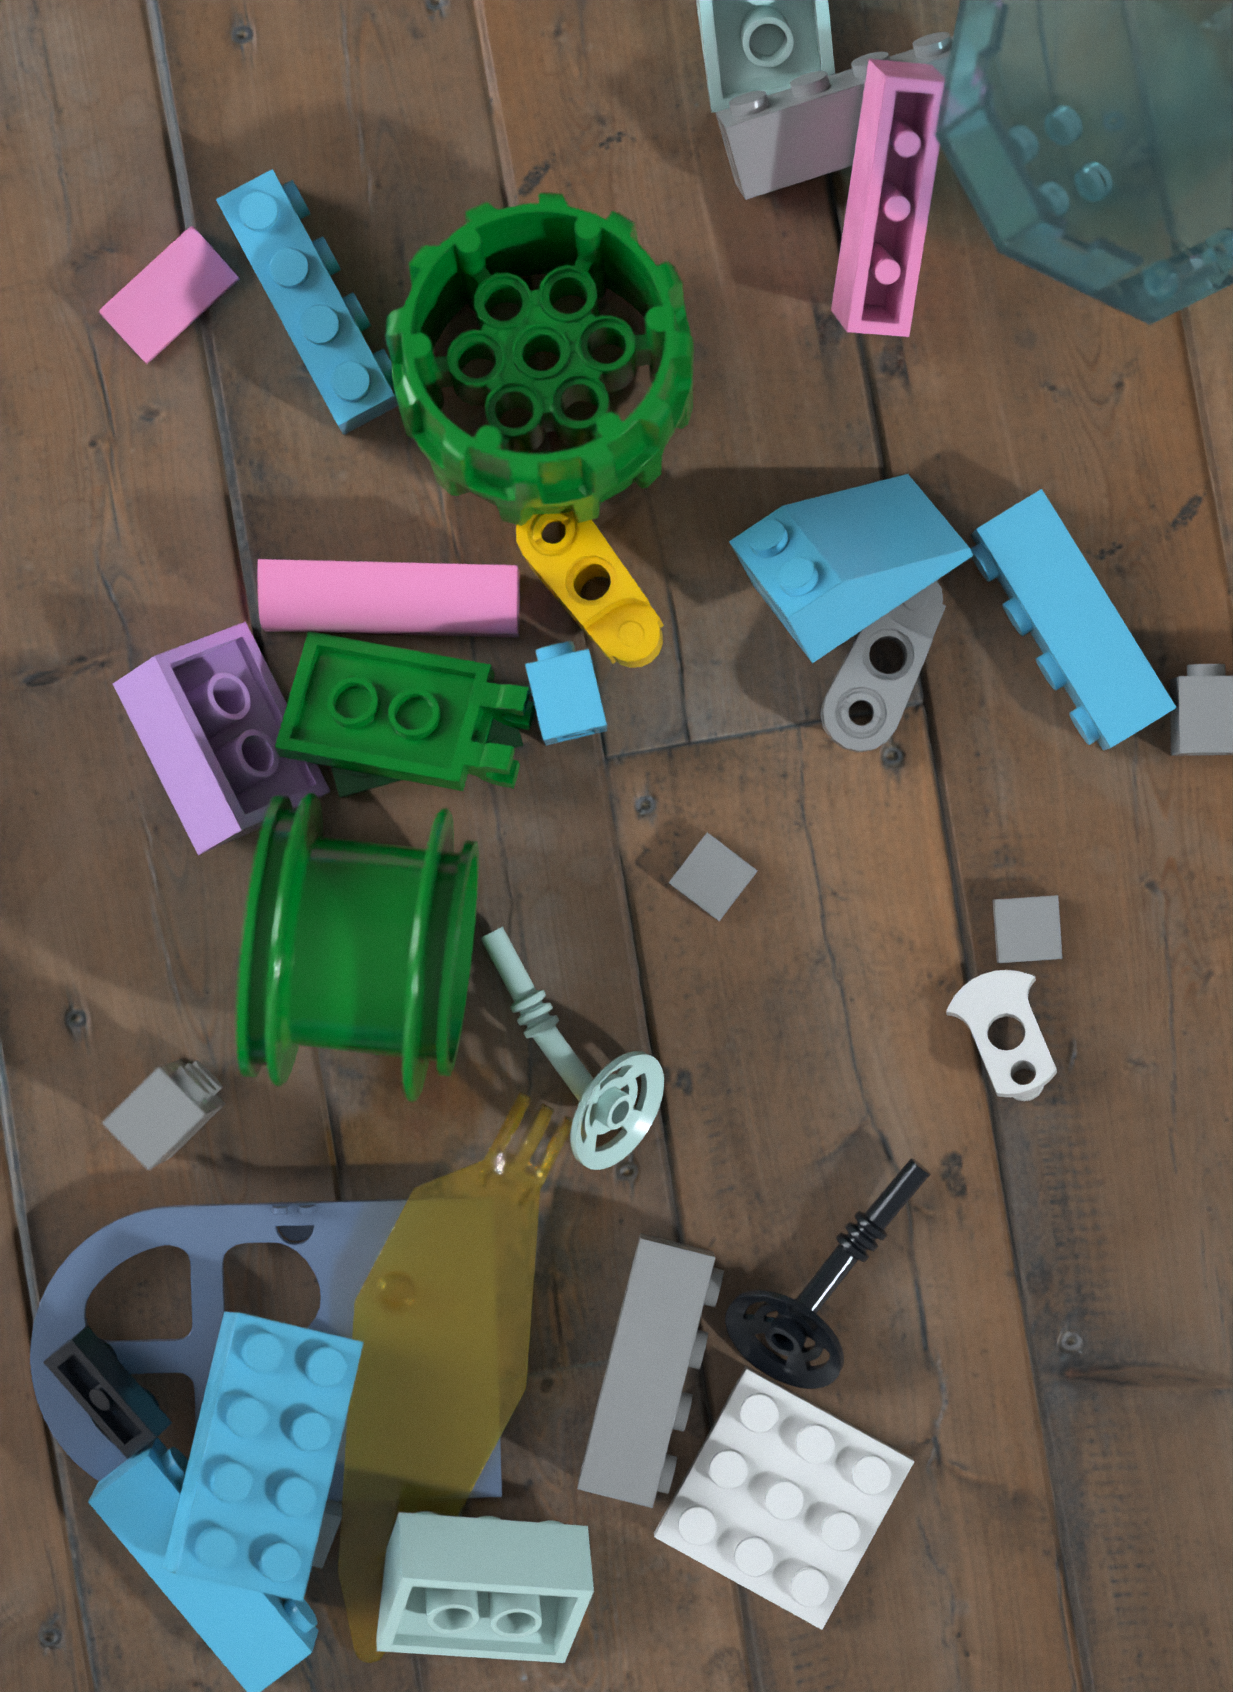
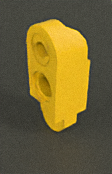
(618, 622)

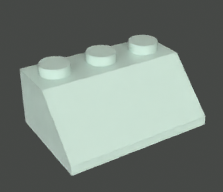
(484, 1587)

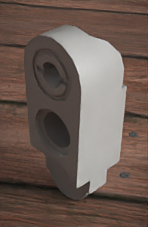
(912, 628)

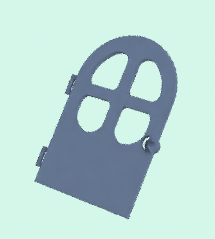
(339, 1251)

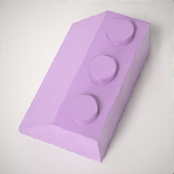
(212, 734)

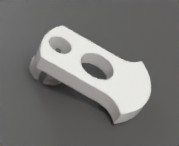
(999, 996)

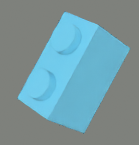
(565, 693)

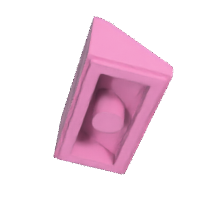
(169, 294)

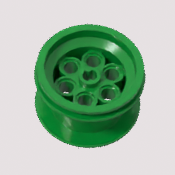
(354, 946)

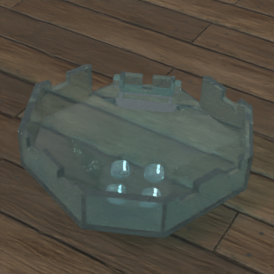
(1099, 142)

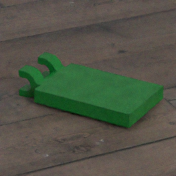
(400, 714)

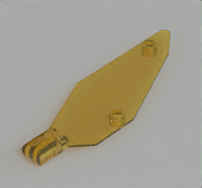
(439, 1352)

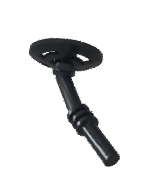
(798, 1318)

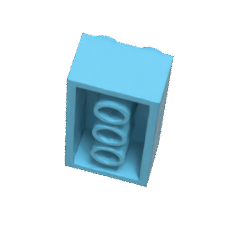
(263, 1456)

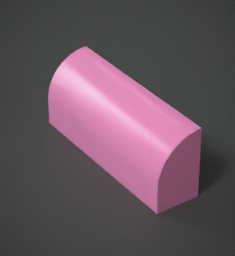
(389, 598)

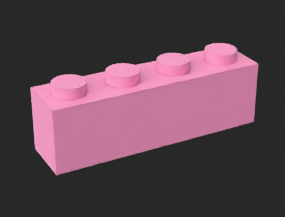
(888, 198)

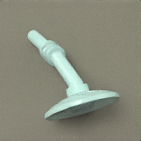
(600, 1099)

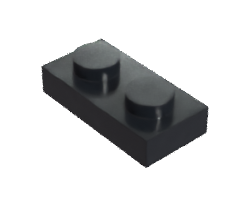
(108, 1391)

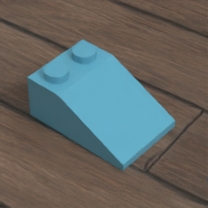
(847, 558)

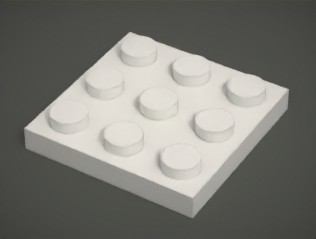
(783, 1497)

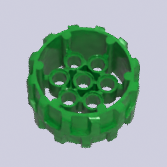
(581, 259)

